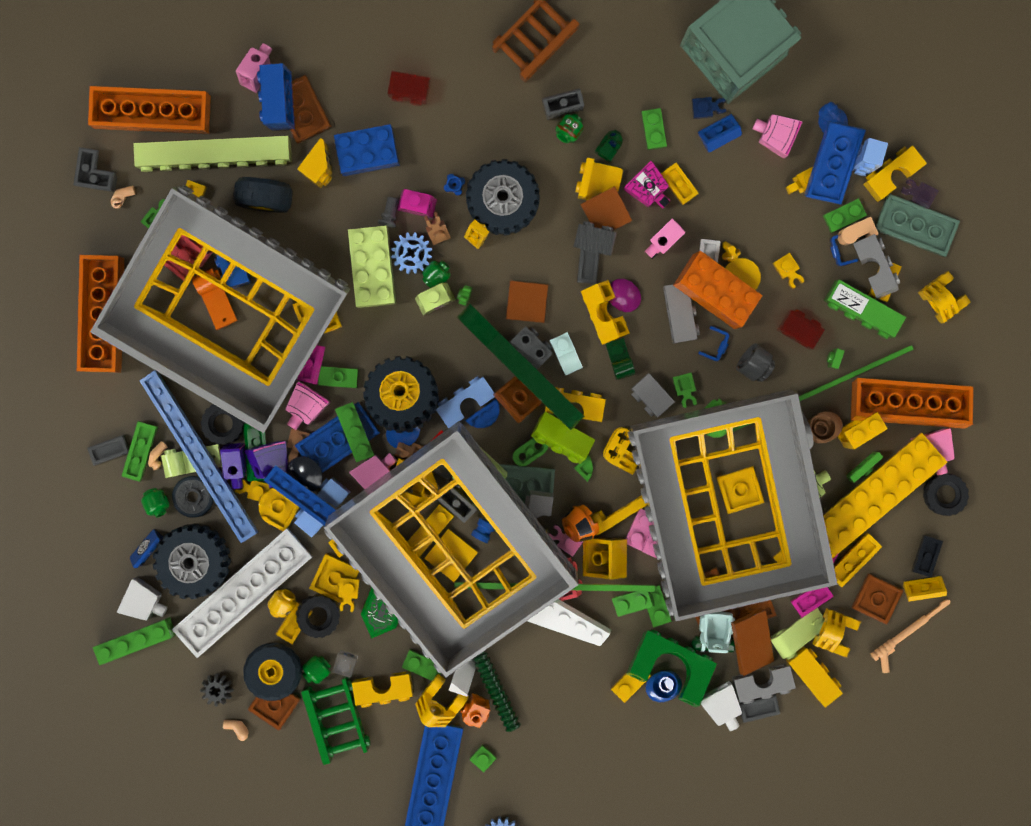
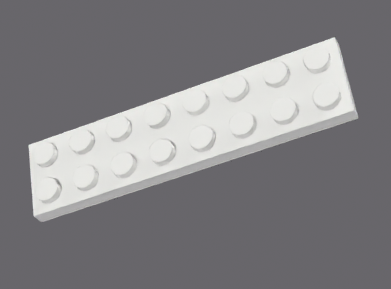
(242, 593)

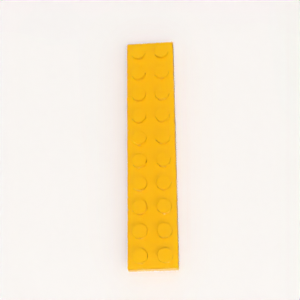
(880, 493)

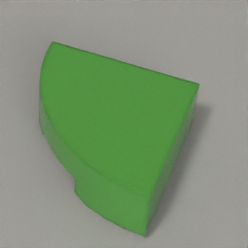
(585, 469)

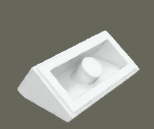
(462, 679)

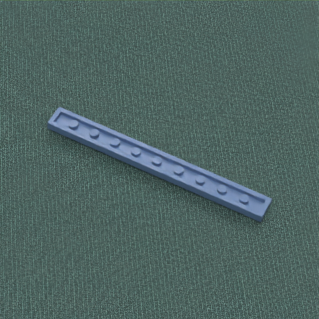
(199, 456)

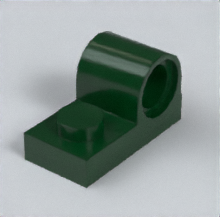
(620, 359)

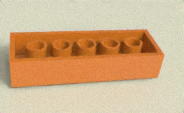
(149, 110)
(96, 283)
(913, 403)

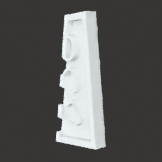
(571, 622)

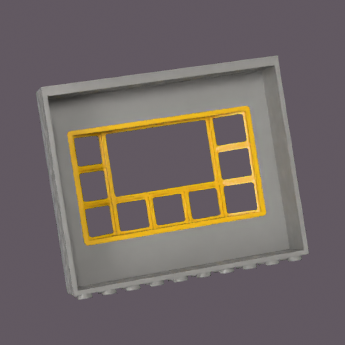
(191, 357)
(791, 496)
(411, 587)

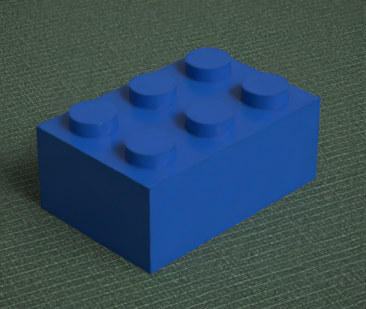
(276, 97)
(366, 150)

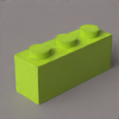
(561, 439)

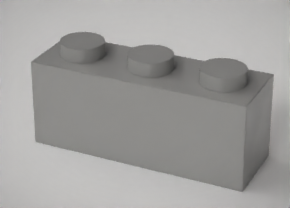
(680, 315)

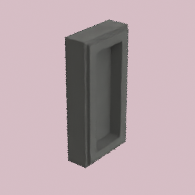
(588, 267)
(108, 450)
(759, 709)

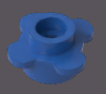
(455, 189)

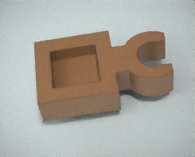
(436, 229)

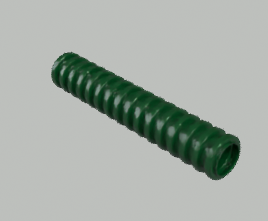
(496, 692)

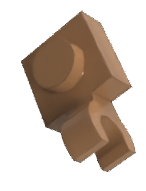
(295, 437)
(406, 451)

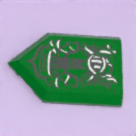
(377, 617)

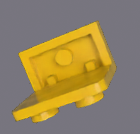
(597, 179)

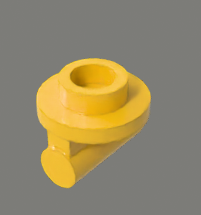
(731, 253)

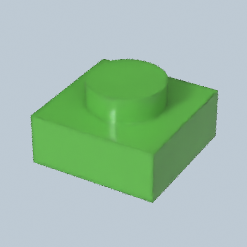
(834, 358)
(483, 758)

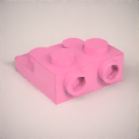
(639, 534)

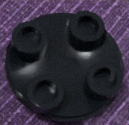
(306, 472)

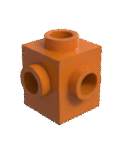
(475, 711)

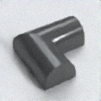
(87, 174)

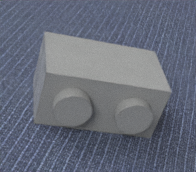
(652, 396)

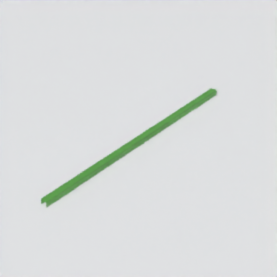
(848, 376)
(581, 587)

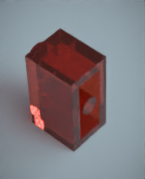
(408, 88)
(801, 329)

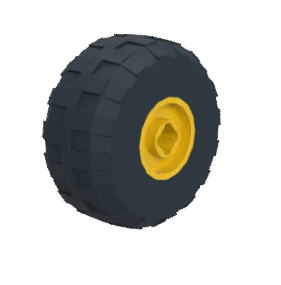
(262, 194)
(272, 671)

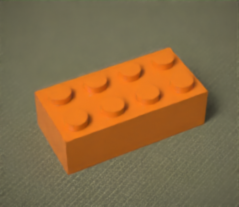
(717, 290)

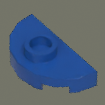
(485, 416)

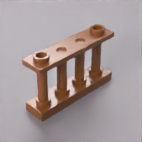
(541, 56)

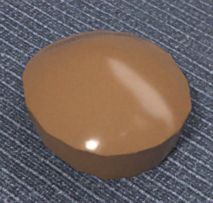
(825, 427)

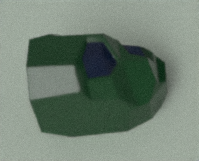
(609, 145)

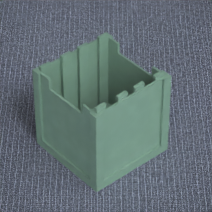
(739, 43)

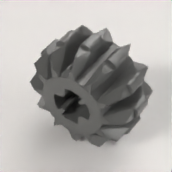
(215, 682)

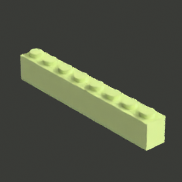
(212, 153)

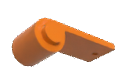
(215, 300)

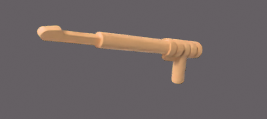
(888, 647)

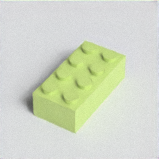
(372, 266)

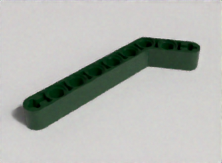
(520, 367)

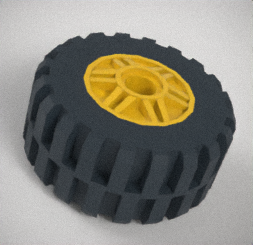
(389, 382)

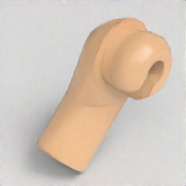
(120, 195)
(154, 456)
(238, 727)

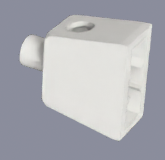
(141, 601)
(723, 705)

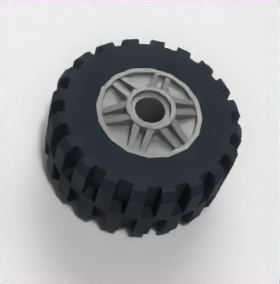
(499, 179)
(179, 573)

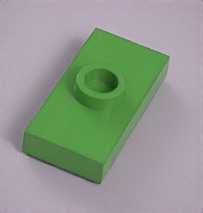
(338, 377)
(864, 467)

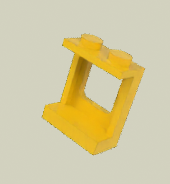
(859, 432)

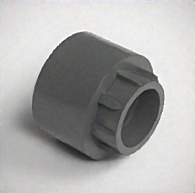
(756, 363)

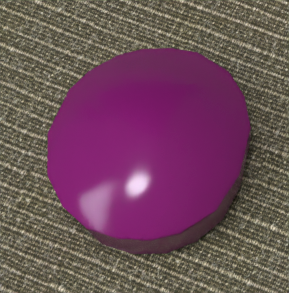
(626, 294)

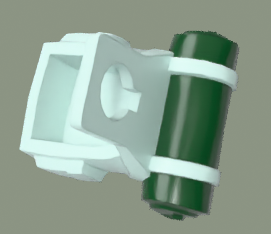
(715, 633)

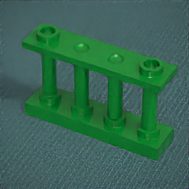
(322, 733)

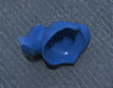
(832, 113)

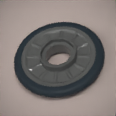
(184, 505)

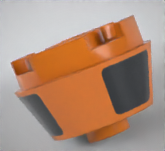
(579, 524)

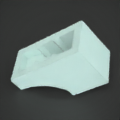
(566, 353)

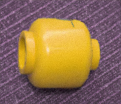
(281, 603)

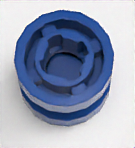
(483, 530)

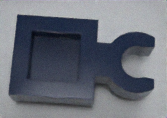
(705, 107)

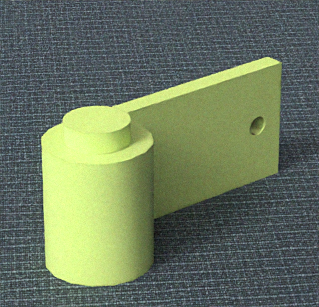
(178, 464)
(793, 638)

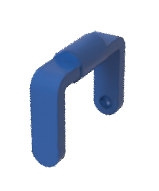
(836, 254)
(722, 348)

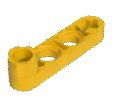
(607, 522)

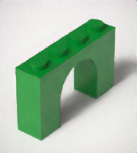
(698, 668)

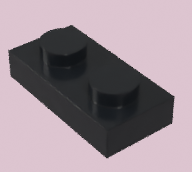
(927, 556)

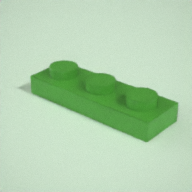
(354, 432)
(139, 451)

